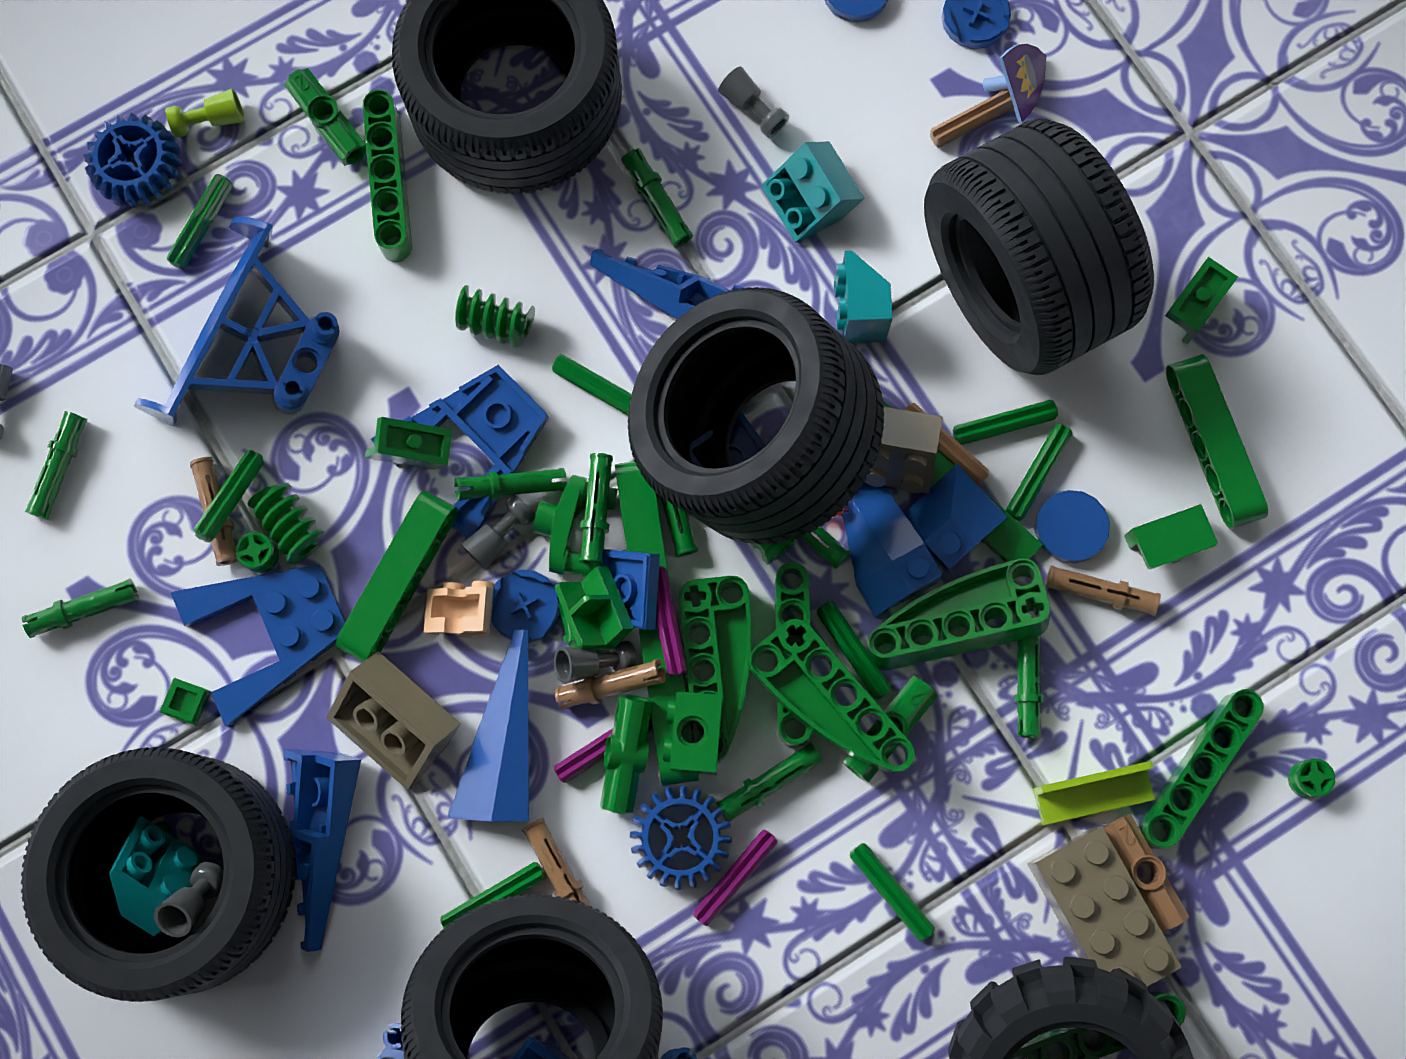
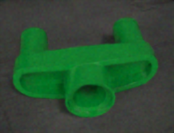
(557, 523)

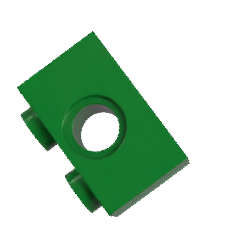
(699, 756)

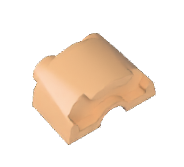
(459, 609)

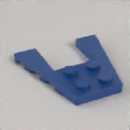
(498, 420)
(298, 616)

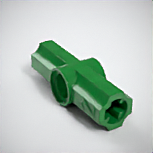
(316, 103)
(906, 711)
(626, 754)

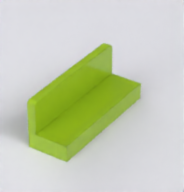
(1094, 793)

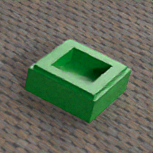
(185, 701)

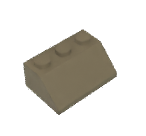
(392, 719)

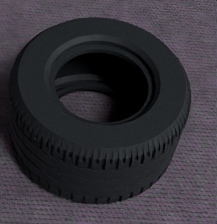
(520, 150)
(1039, 245)
(705, 376)
(80, 837)
(532, 953)

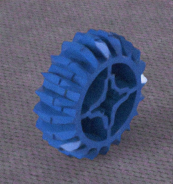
(110, 161)
(655, 816)

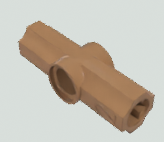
(1158, 891)

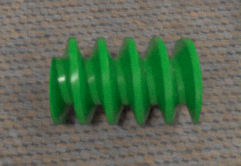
(492, 318)
(286, 522)

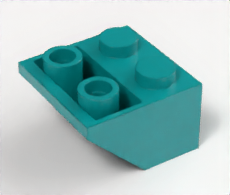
(812, 190)
(863, 301)
(149, 872)

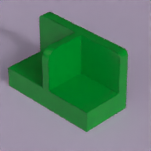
(1201, 297)
(410, 444)
(1172, 537)
(595, 610)

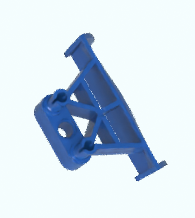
(293, 386)

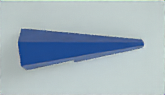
(664, 286)
(498, 767)
(322, 807)

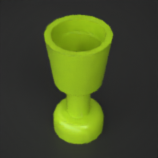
(218, 110)

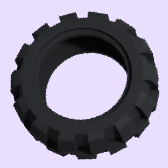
(1067, 997)

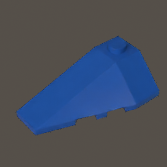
(886, 551)

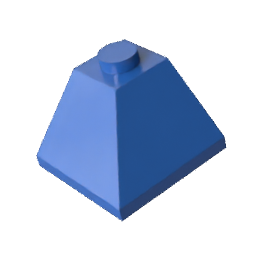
(954, 516)

